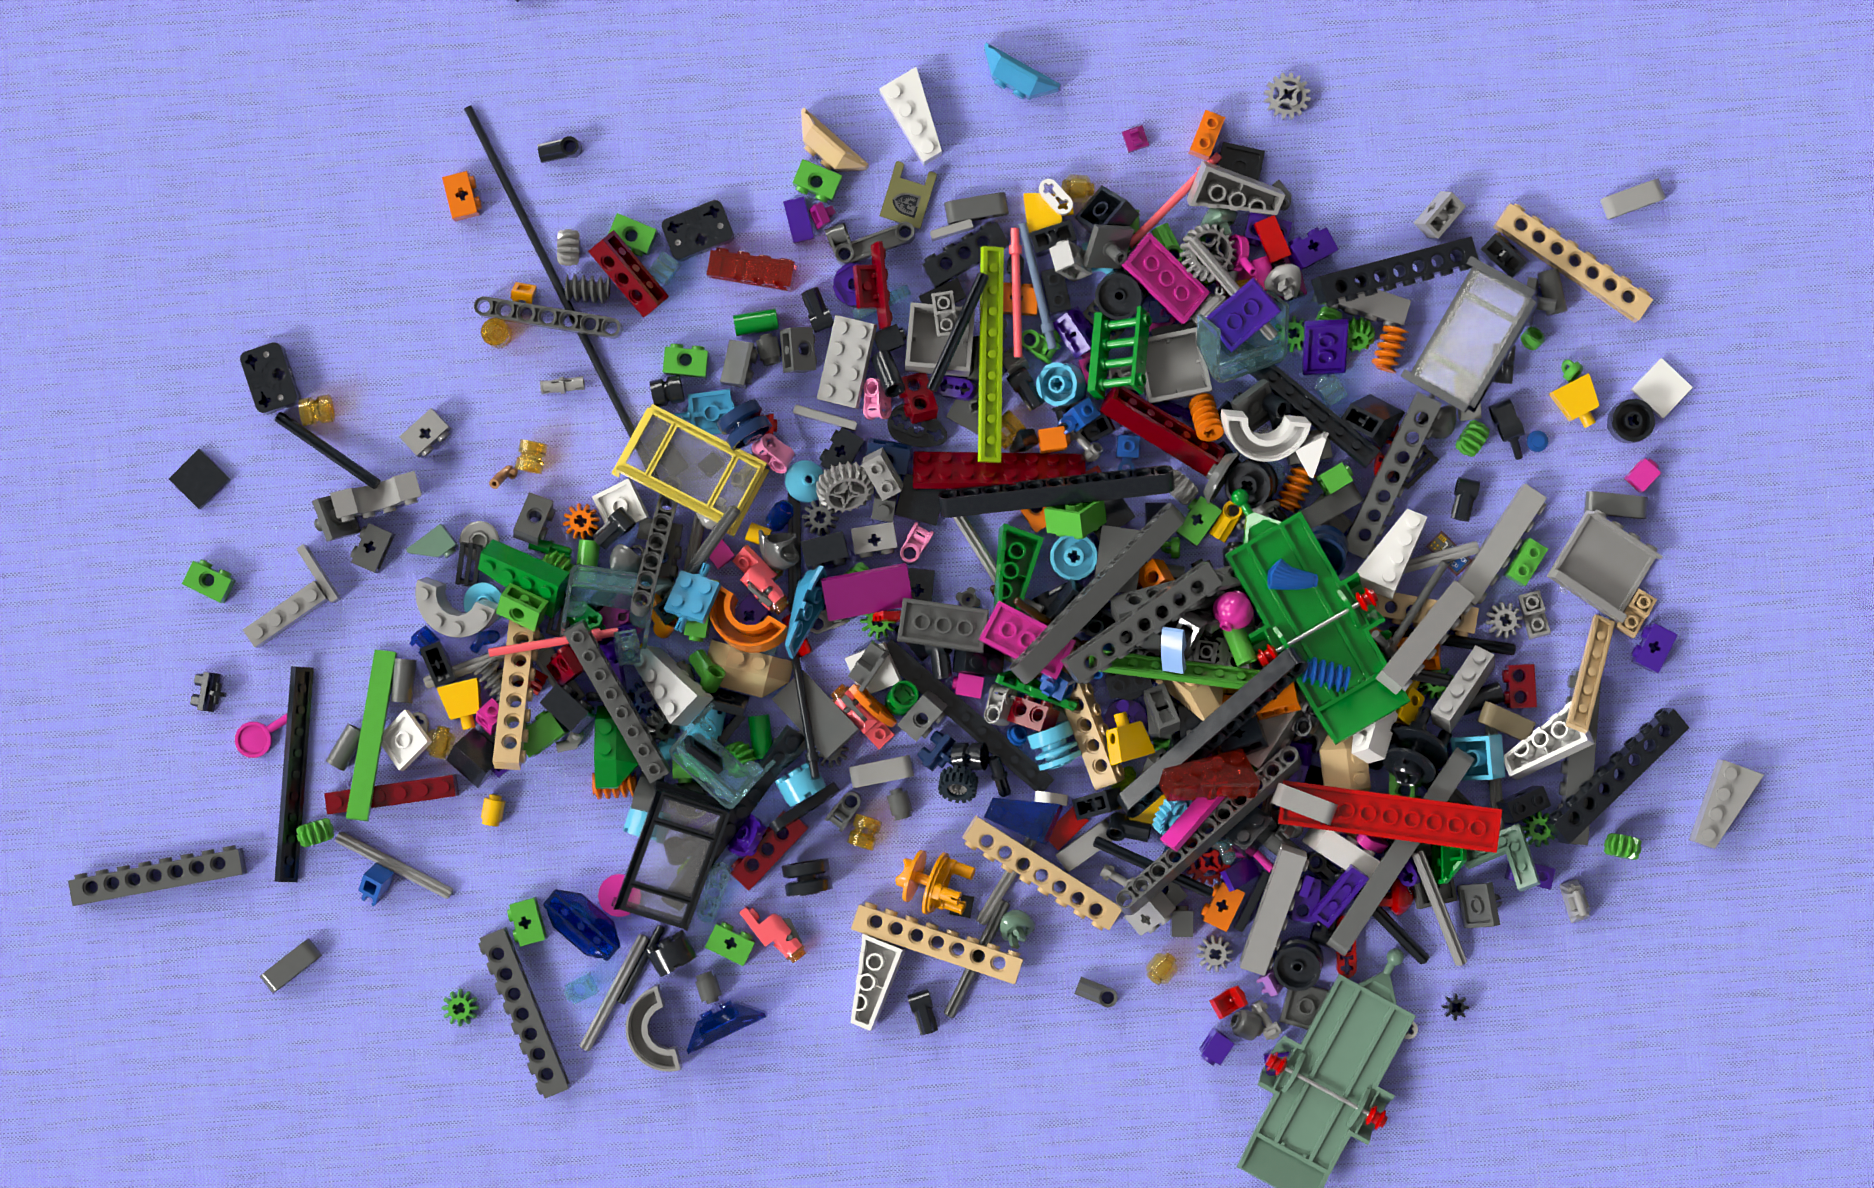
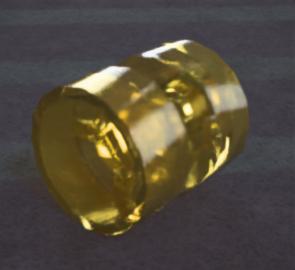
(496, 333)
(316, 410)
(1013, 425)
(531, 456)
(862, 839)

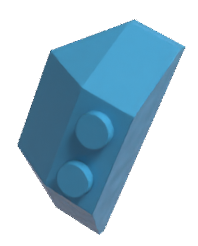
(1017, 76)

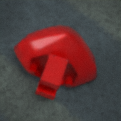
(1399, 898)

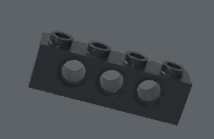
(940, 276)

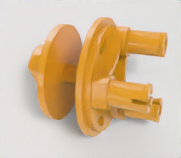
(937, 891)

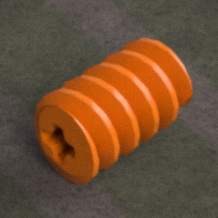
(1389, 348)
(1206, 417)
(1294, 489)
(627, 785)

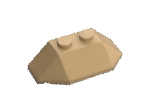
(828, 146)
(750, 672)
(1198, 698)
(1343, 768)

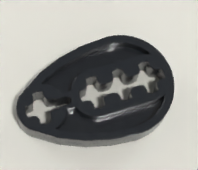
(908, 436)

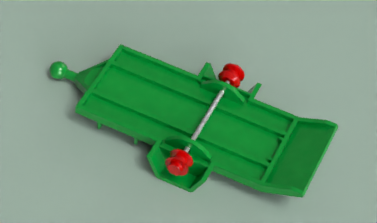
(1314, 620)

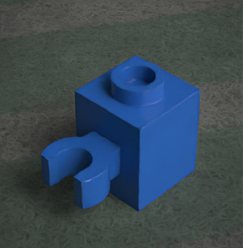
(1079, 416)
(1127, 449)
(1059, 688)
(375, 883)

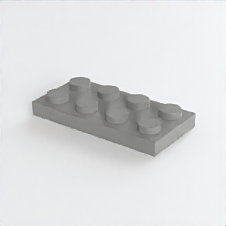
(846, 361)

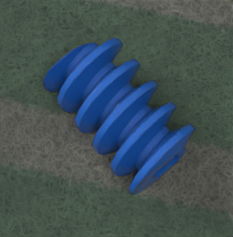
(1327, 674)

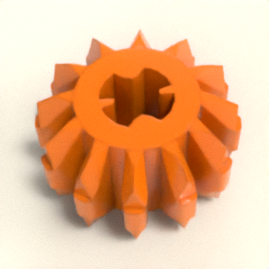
(578, 529)

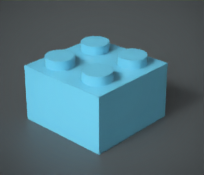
(1487, 754)

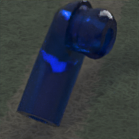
(484, 638)

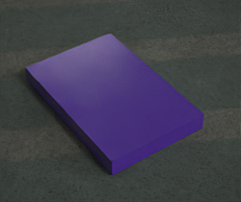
(1243, 314)
(1325, 346)

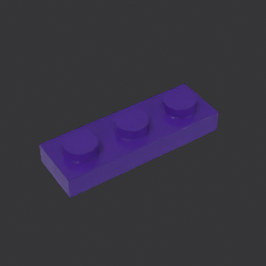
(1339, 895)

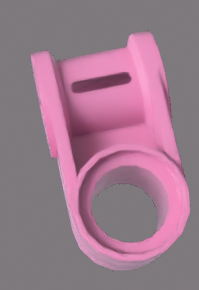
(875, 398)
(775, 453)
(916, 542)

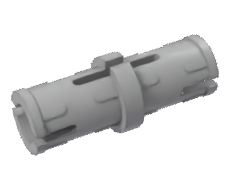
(562, 385)

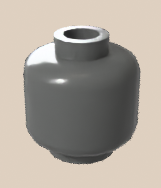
(1246, 1024)

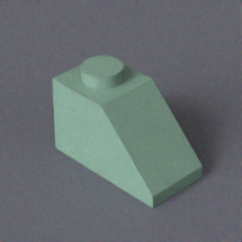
(435, 543)

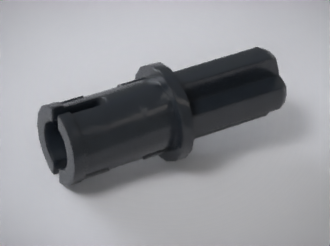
(999, 775)

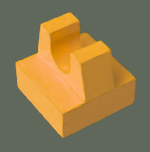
(523, 292)

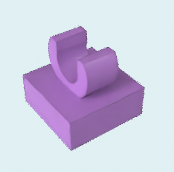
(1271, 984)

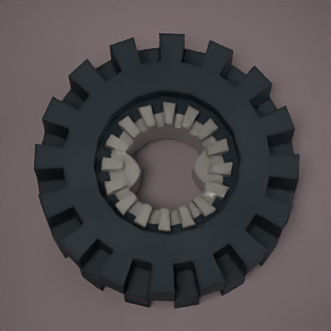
(958, 784)

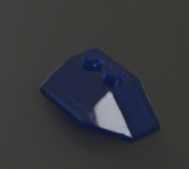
(582, 924)
(722, 1023)

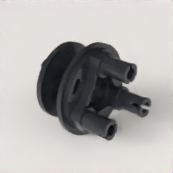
(1416, 752)

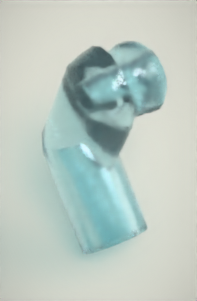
(1226, 851)

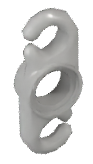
(1263, 509)

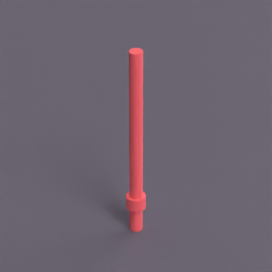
(1168, 205)
(1015, 250)
(539, 644)

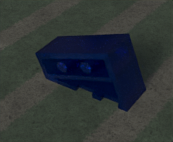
(1027, 818)

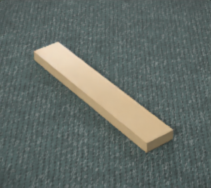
(1590, 674)

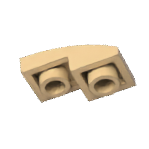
(1636, 611)

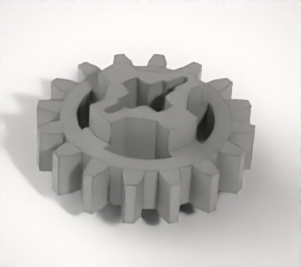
(1292, 104)

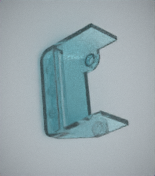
(1251, 355)
(603, 588)
(733, 781)

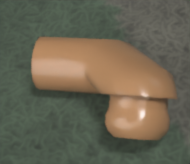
(501, 476)

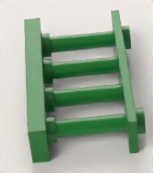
(1102, 345)

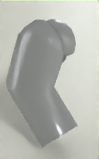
(571, 743)

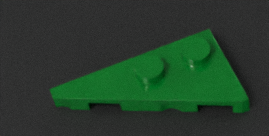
(1010, 680)

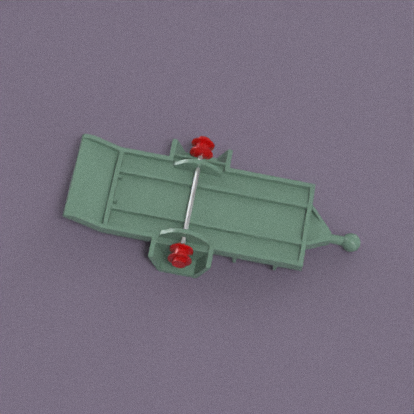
(1331, 1083)

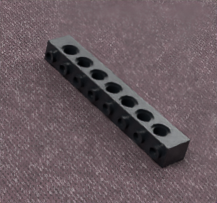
(1325, 285)
(1673, 729)

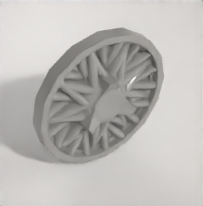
(478, 533)

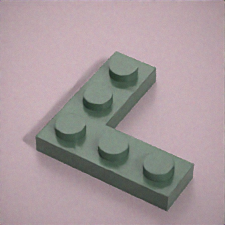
(1514, 845)

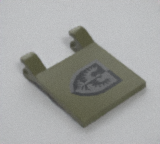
(907, 199)

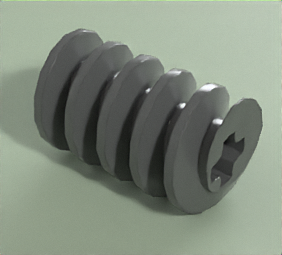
(587, 289)
(492, 676)

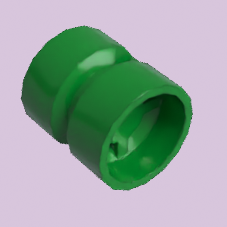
(903, 693)

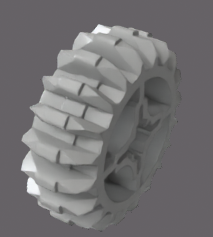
(1218, 240)
(844, 487)

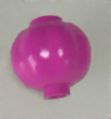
(1233, 610)

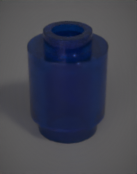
(779, 515)

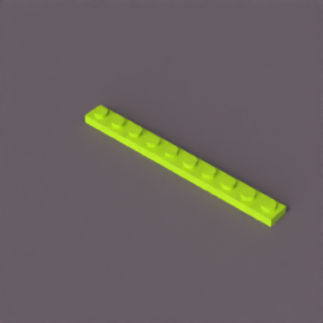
(991, 356)

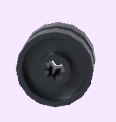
(1115, 305)
(1260, 474)
(807, 880)
(1298, 963)

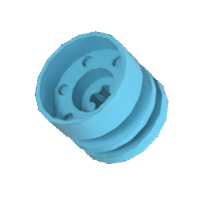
(1054, 746)

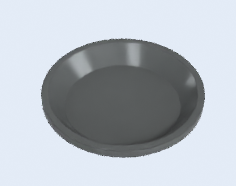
(1218, 475)

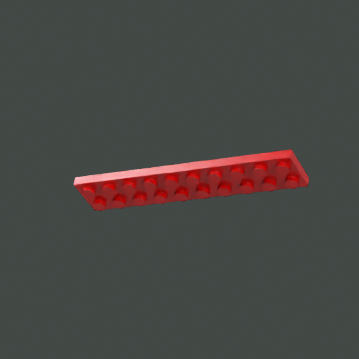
(1402, 818)

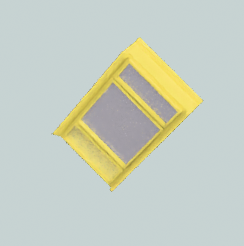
(691, 466)

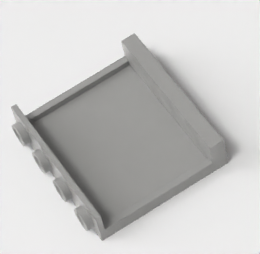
(1603, 564)

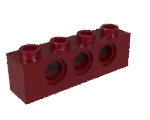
(628, 273)
(749, 877)

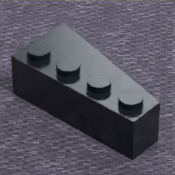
(1096, 625)

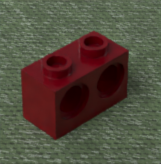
(920, 397)
(565, 665)
(1526, 686)
(1033, 716)

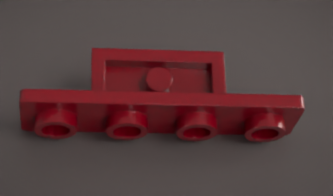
(871, 286)

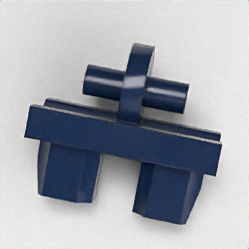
(940, 754)

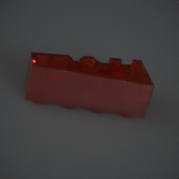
(751, 270)
(1211, 777)

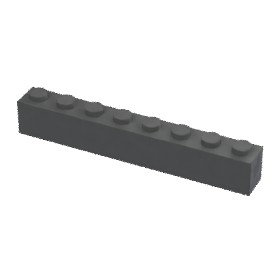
(1580, 765)

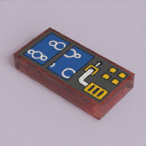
(1441, 542)

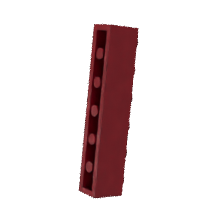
(1161, 429)
(398, 793)

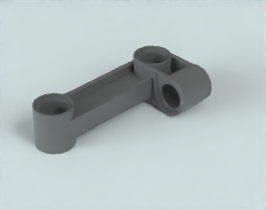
(861, 248)

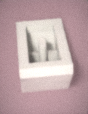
(1311, 452)

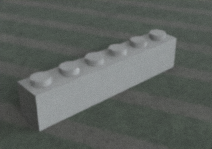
(1501, 541)
(1425, 637)
(1273, 909)

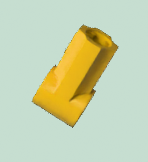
(1225, 523)

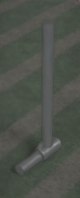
(1389, 647)

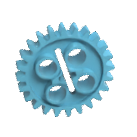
(1168, 814)

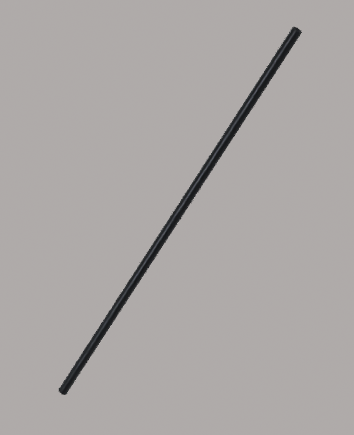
(548, 267)

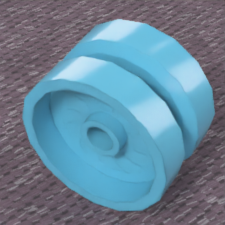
(1062, 564)

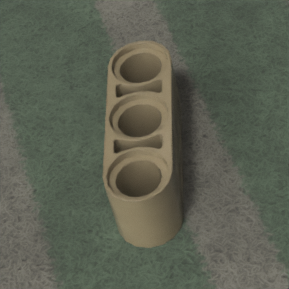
(1506, 721)

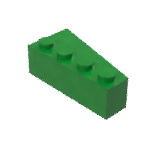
(1015, 563)
(513, 566)

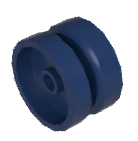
(744, 424)
(1333, 544)

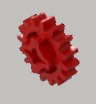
(1202, 868)

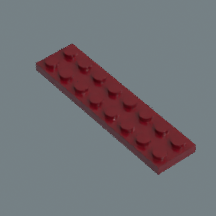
(963, 470)

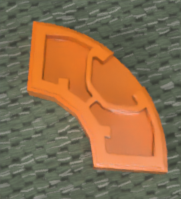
(873, 706)

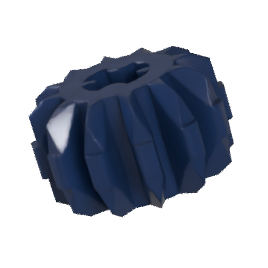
(639, 700)

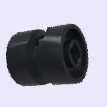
(667, 391)
(970, 756)

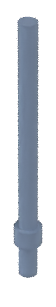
(1047, 326)

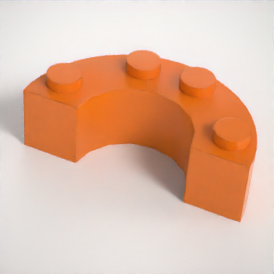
(744, 637)

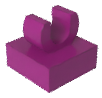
(1135, 139)
(821, 214)

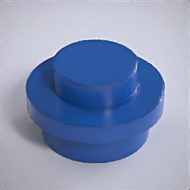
(1537, 441)
(1017, 735)

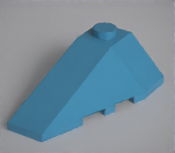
(806, 608)

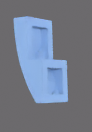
(1172, 650)

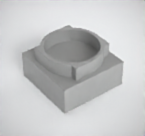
(925, 347)
(1175, 367)

